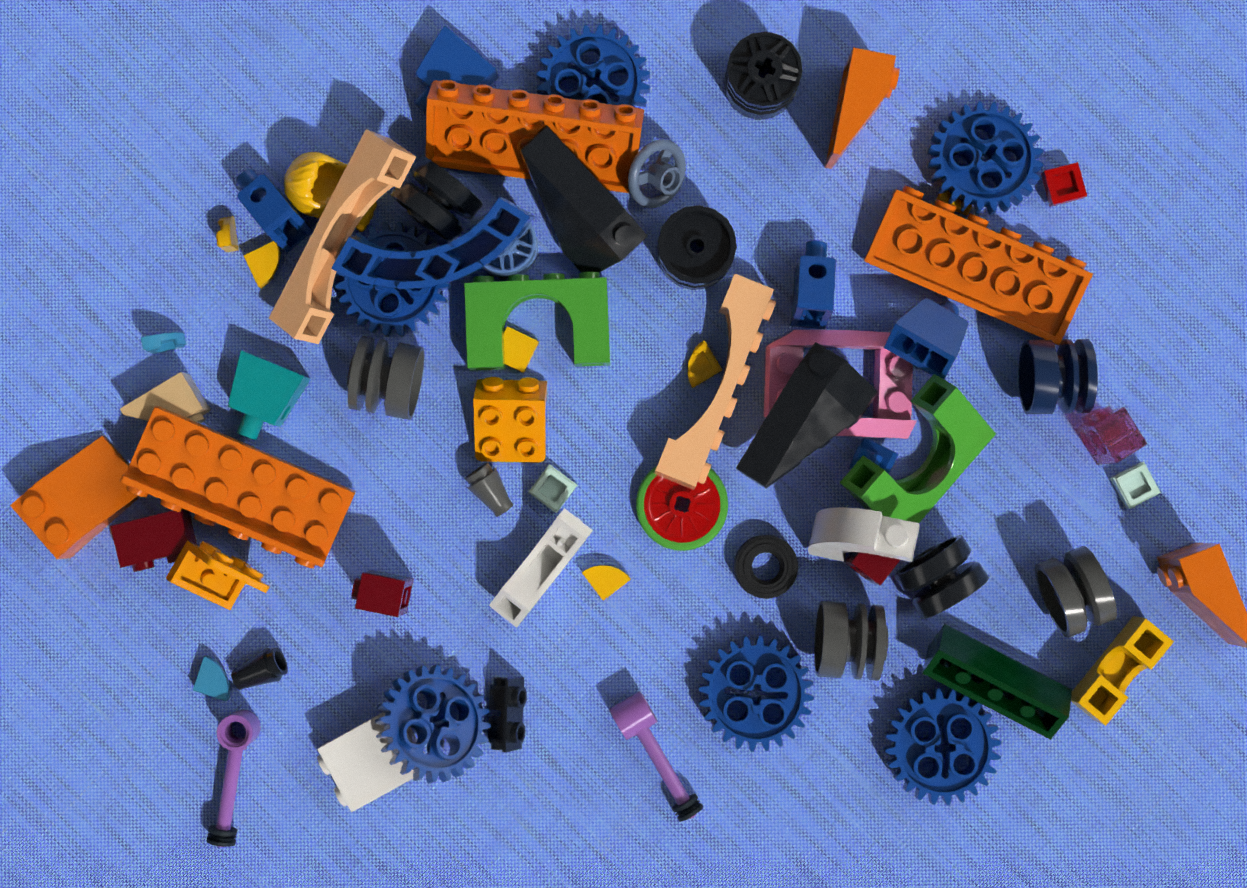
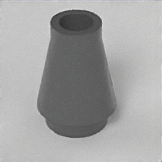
(488, 487)

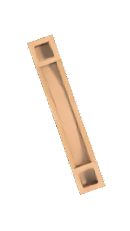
(306, 298)
(744, 309)

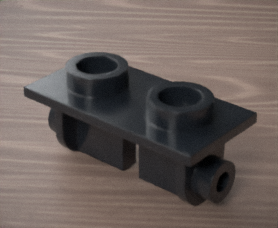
(508, 730)

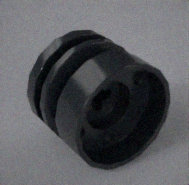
(759, 96)

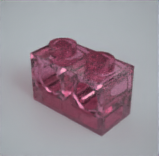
(1110, 435)

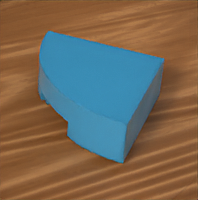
(163, 342)
(212, 680)

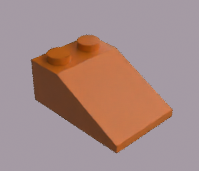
(864, 85)
(77, 499)
(1206, 586)

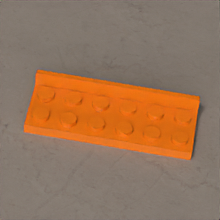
(488, 126)
(978, 265)
(237, 487)

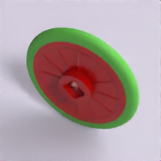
(673, 527)

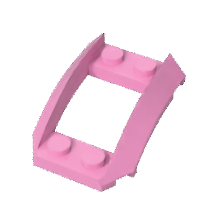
(891, 378)

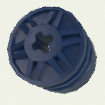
(1061, 375)

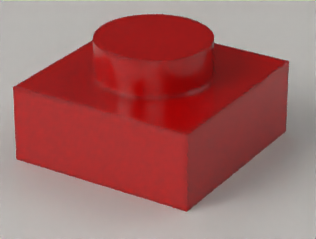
(1063, 184)

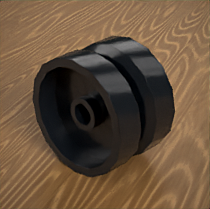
(440, 195)
(705, 228)
(941, 577)

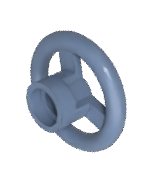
(662, 175)

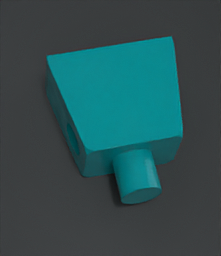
(263, 393)

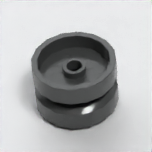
(1076, 591)

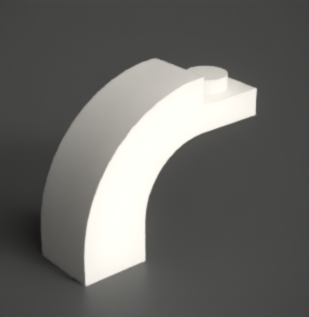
(863, 531)
(540, 568)

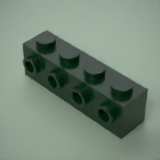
(998, 681)

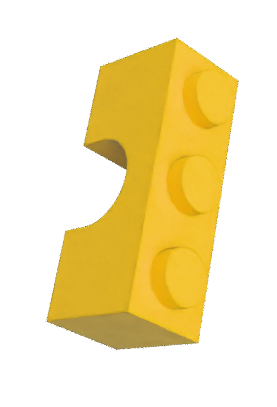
(1104, 685)

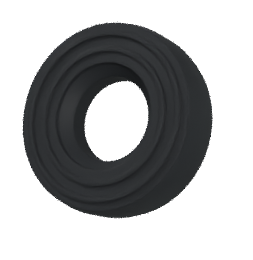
(787, 571)

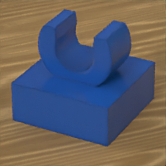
(876, 453)

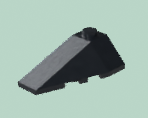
(585, 216)
(812, 408)

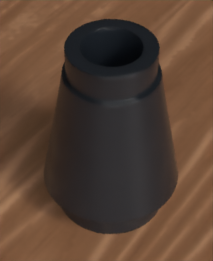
(261, 669)

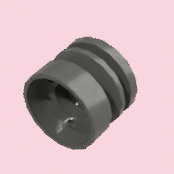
(378, 377)
(850, 640)

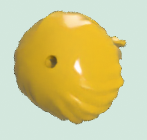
(312, 181)

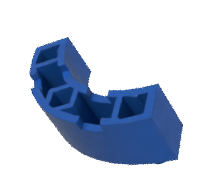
(439, 265)

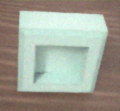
(1135, 485)
(552, 488)

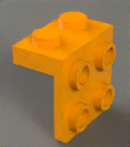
(510, 420)
(213, 574)

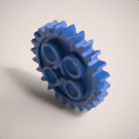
(613, 58)
(1004, 135)
(369, 298)
(404, 712)
(752, 725)
(974, 742)

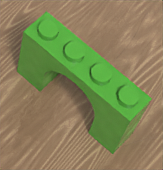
(491, 303)
(957, 441)

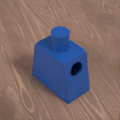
(452, 60)
(272, 210)
(813, 287)
(929, 336)

